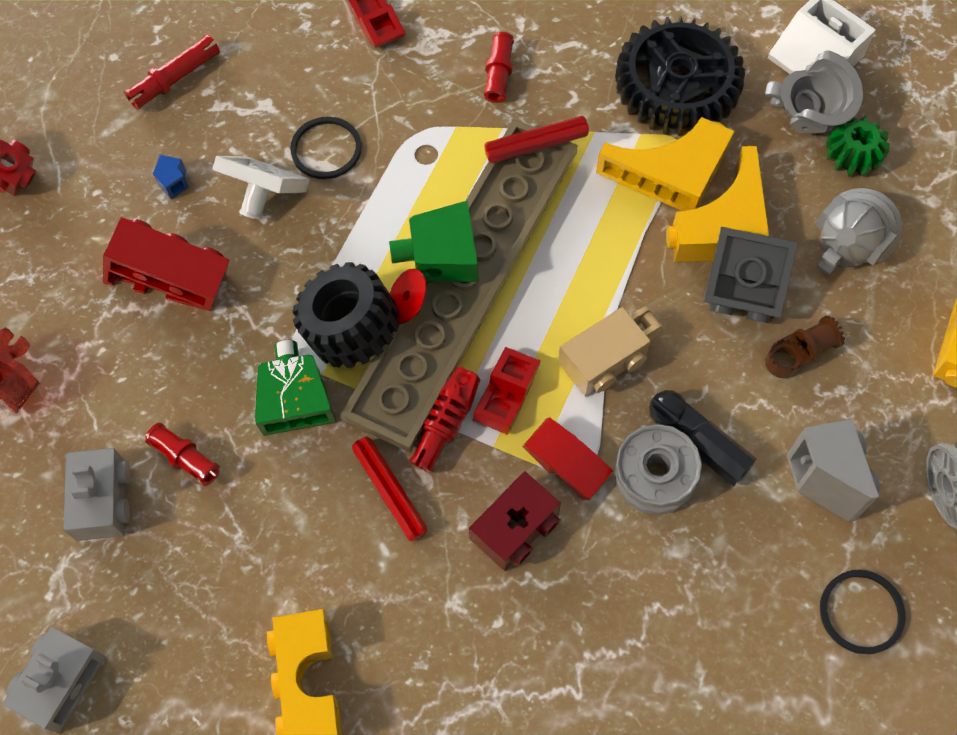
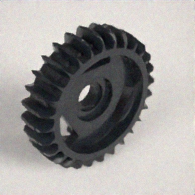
(669, 99)

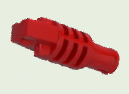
(446, 417)

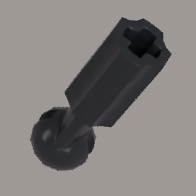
(713, 444)

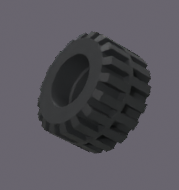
(332, 297)

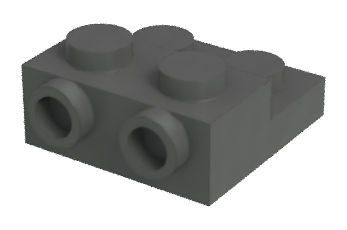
(749, 274)

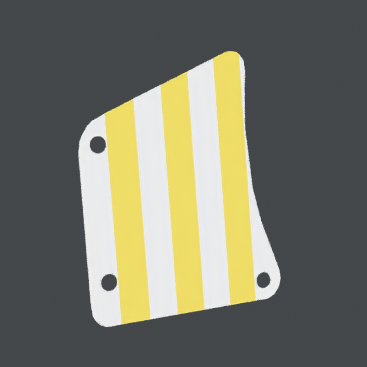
(557, 289)

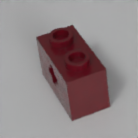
(524, 500)

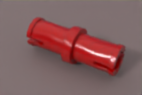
(499, 67)
(182, 454)

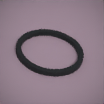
(331, 174)
(888, 586)

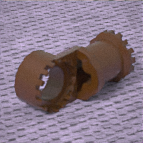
(805, 346)

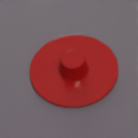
(409, 294)

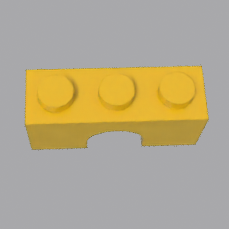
(298, 643)

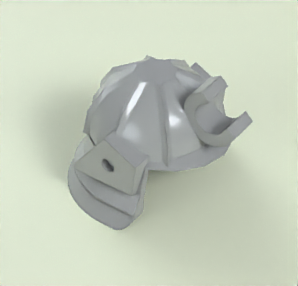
(820, 95)
(858, 229)

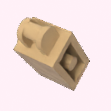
(609, 349)

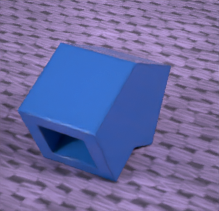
(170, 175)

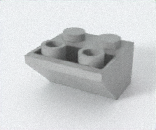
(833, 469)

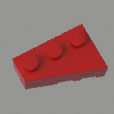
(163, 264)

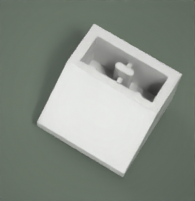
(819, 28)

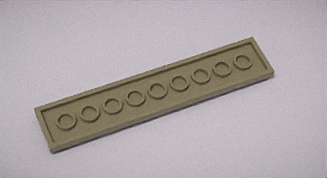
(427, 350)

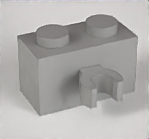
(96, 494)
(53, 680)

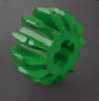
(857, 146)

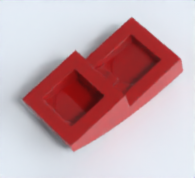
(377, 21)
(506, 390)
(568, 457)

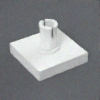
(260, 179)

